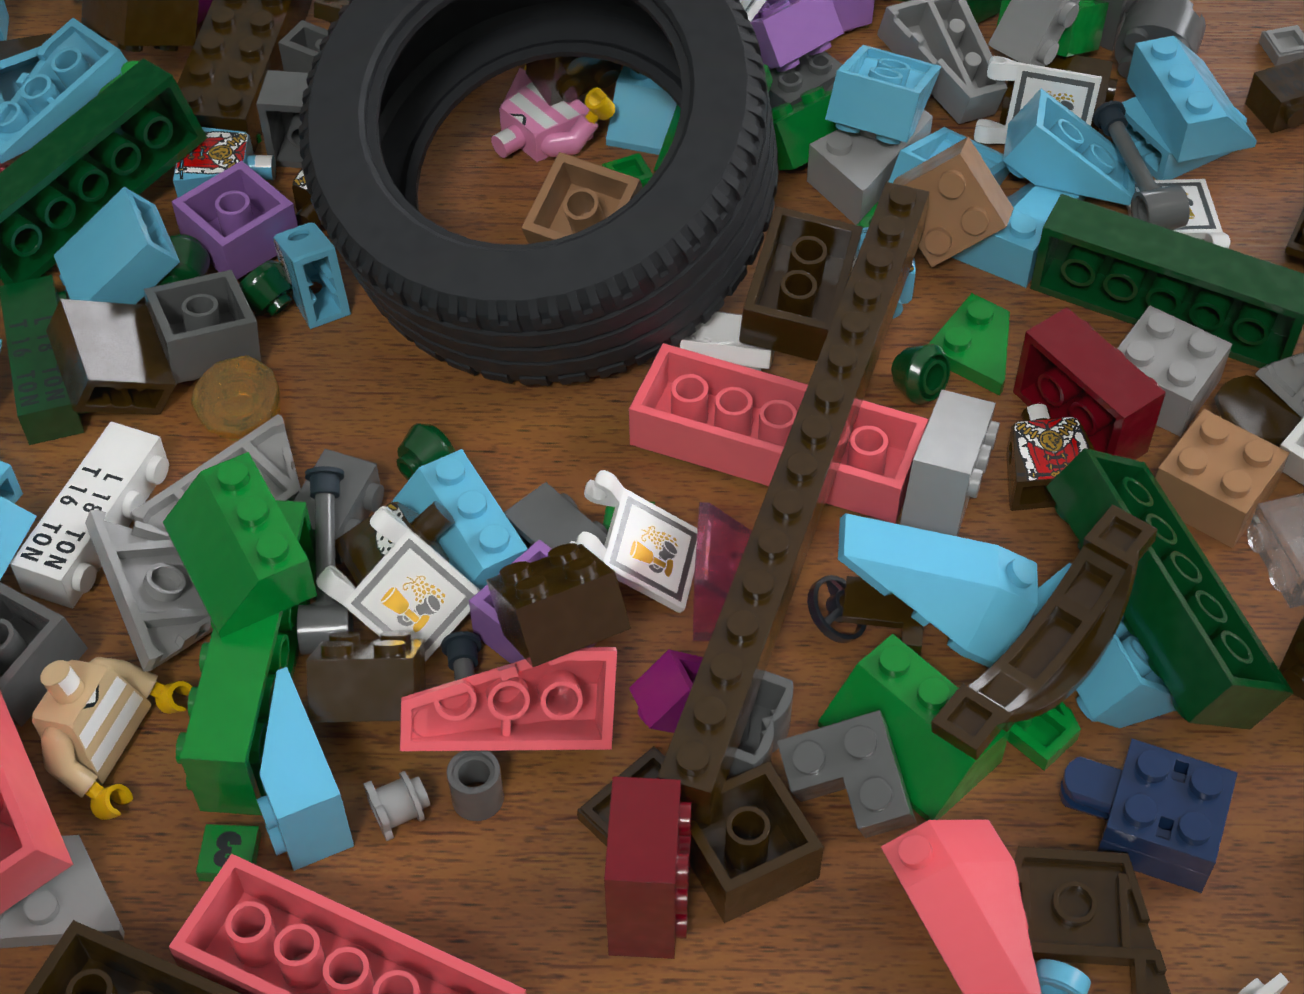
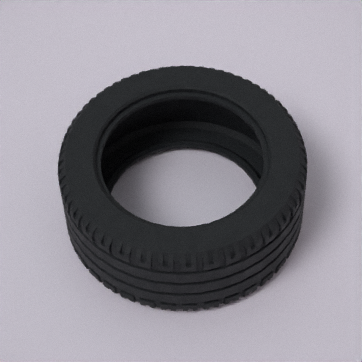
(567, 302)

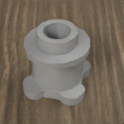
(397, 802)

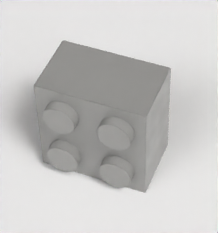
(1181, 361)

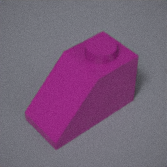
(665, 689)

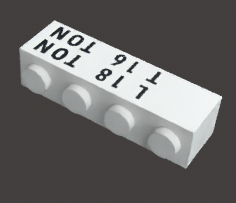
(114, 478)

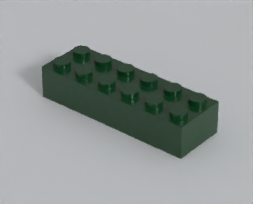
(113, 142)
(1130, 264)
(1177, 600)

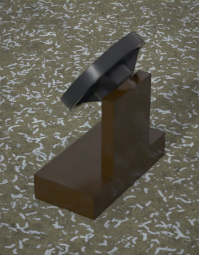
(863, 605)

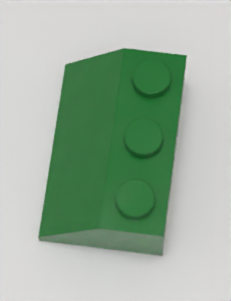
(238, 546)
(909, 698)

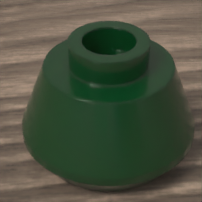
(267, 288)
(921, 372)
(421, 446)

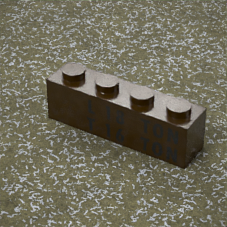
(1278, 96)

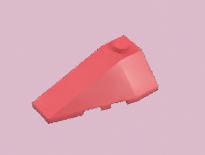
(518, 707)
(968, 902)

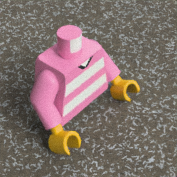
(545, 129)

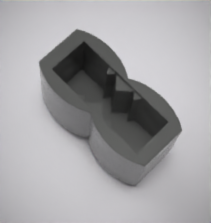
(766, 724)

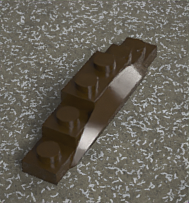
(1058, 644)

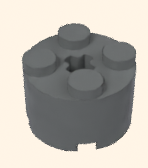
(1157, 20)

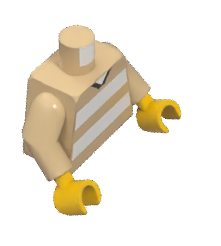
(90, 720)

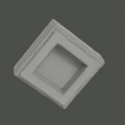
(1283, 44)

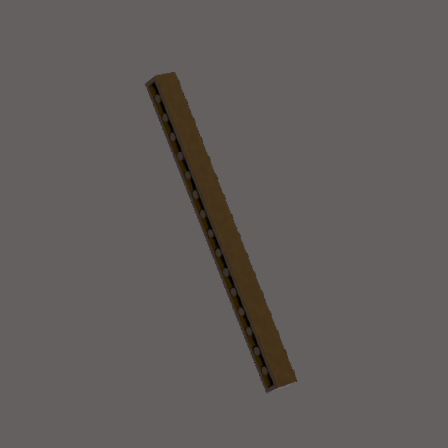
(793, 506)

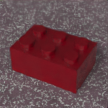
(1089, 380)
(647, 867)

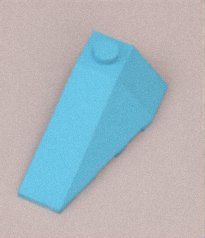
(67, 77)
(1014, 249)
(958, 584)

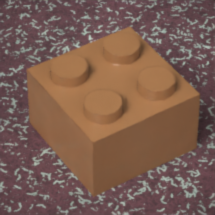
(575, 198)
(962, 201)
(1220, 476)

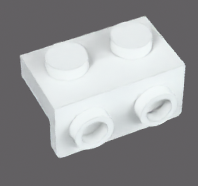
(721, 340)

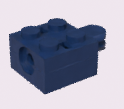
(1156, 809)

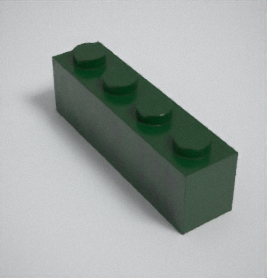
(36, 378)

